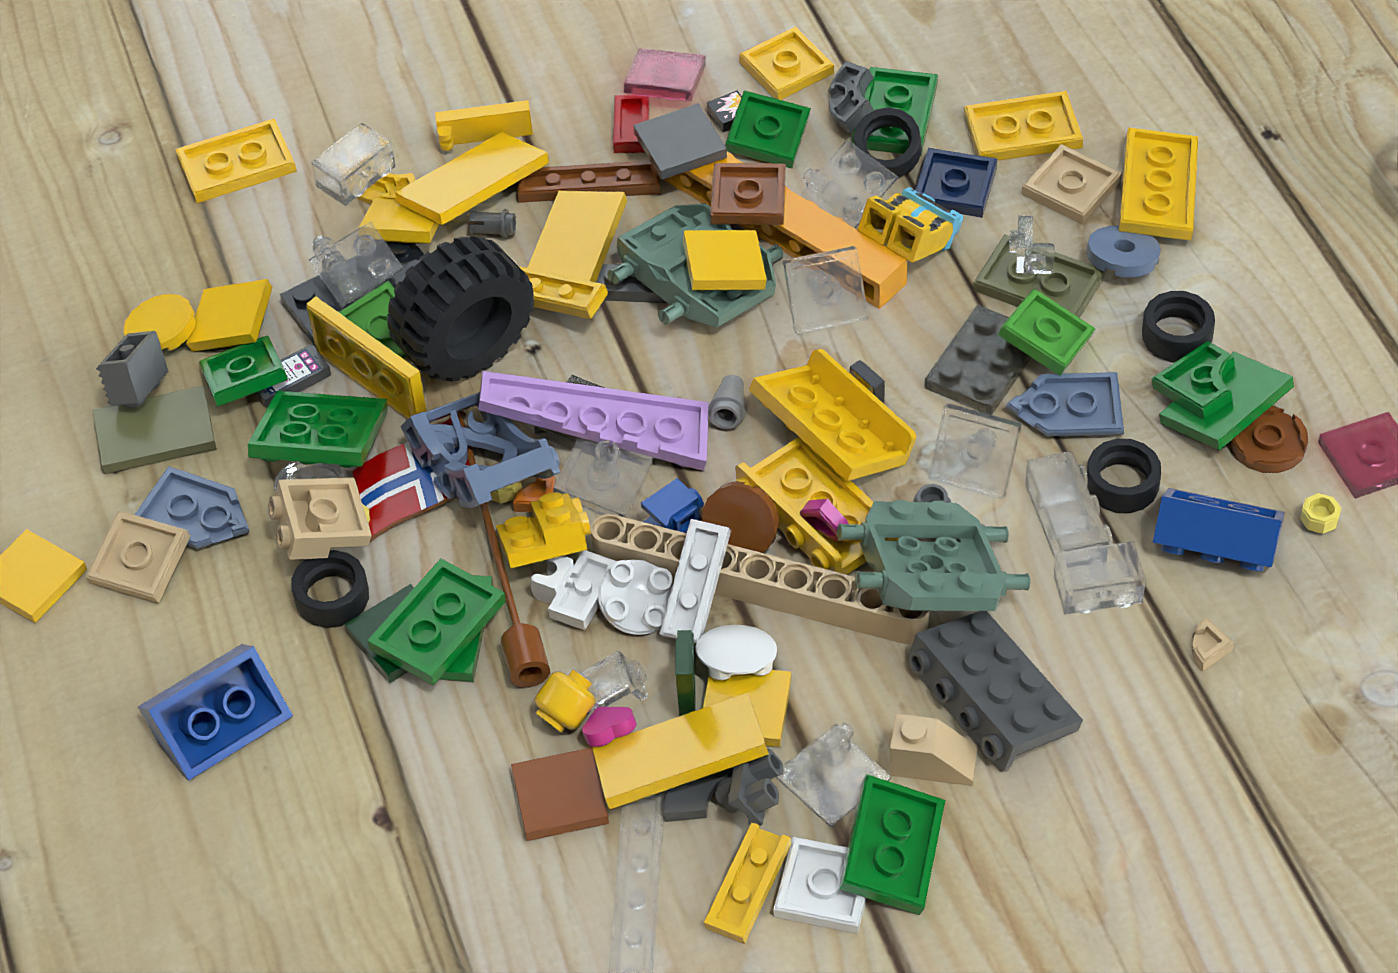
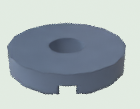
(1123, 251)

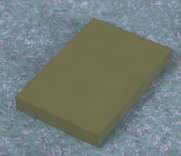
(1069, 285)
(155, 431)

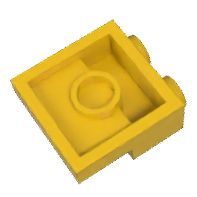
(552, 531)

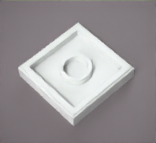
(811, 888)

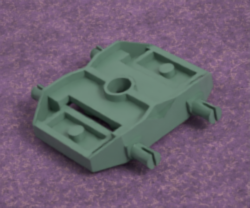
(658, 260)
(931, 574)

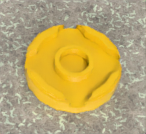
(167, 315)

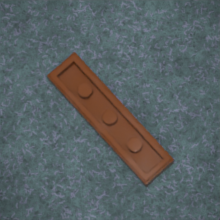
(627, 177)

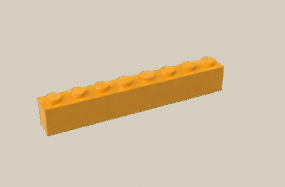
(812, 231)

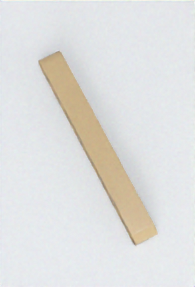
(766, 580)

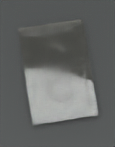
(978, 364)

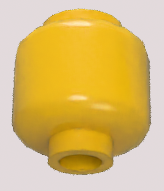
(565, 700)

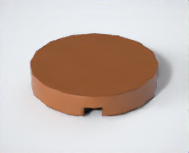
(1271, 442)
(746, 513)

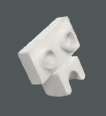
(572, 587)

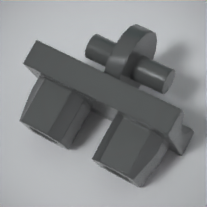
(751, 787)

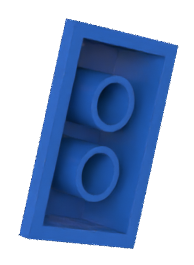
(1218, 529)
(215, 710)

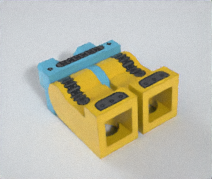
(910, 221)

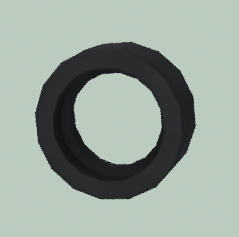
(891, 118)
(1177, 305)
(1124, 453)
(330, 612)

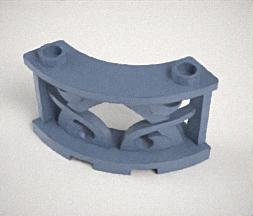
(474, 483)

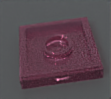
(665, 74)
(1364, 453)

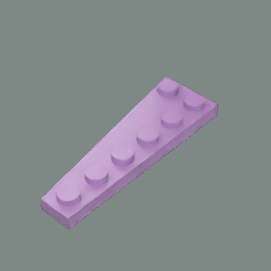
(633, 420)

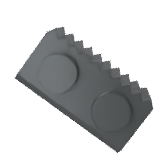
(133, 369)

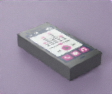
(302, 371)

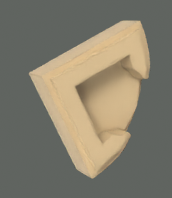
(1209, 644)

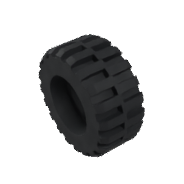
(460, 308)

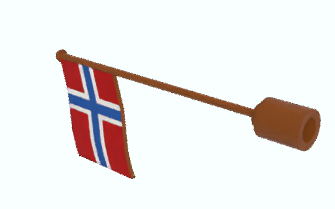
(400, 489)

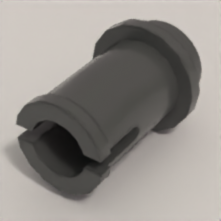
(494, 223)

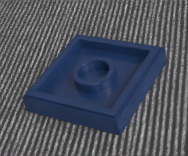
(957, 180)

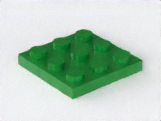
(318, 428)

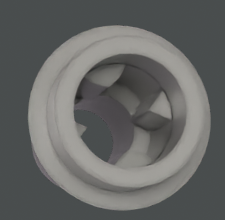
(728, 403)

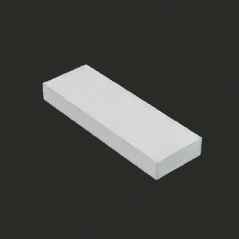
(695, 579)

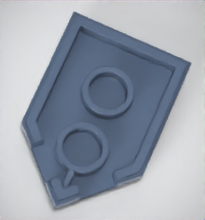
(1072, 404)
(197, 505)

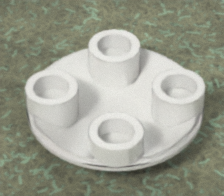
(635, 596)
(736, 651)

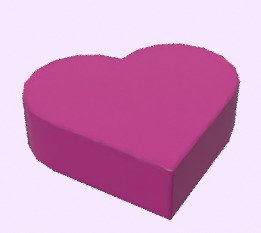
(823, 517)
(608, 724)

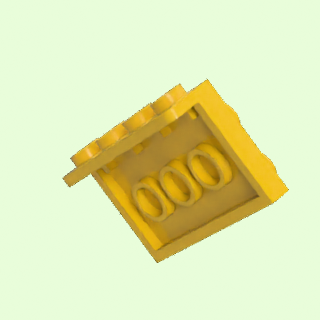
(836, 417)
(800, 475)

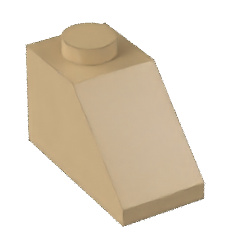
(930, 751)

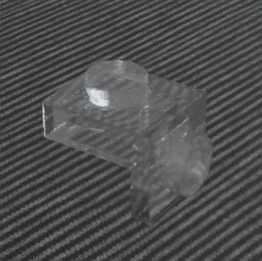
(1030, 256)

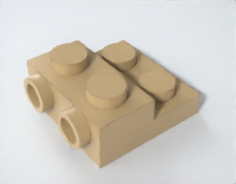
(318, 516)

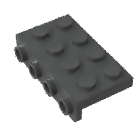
(991, 687)

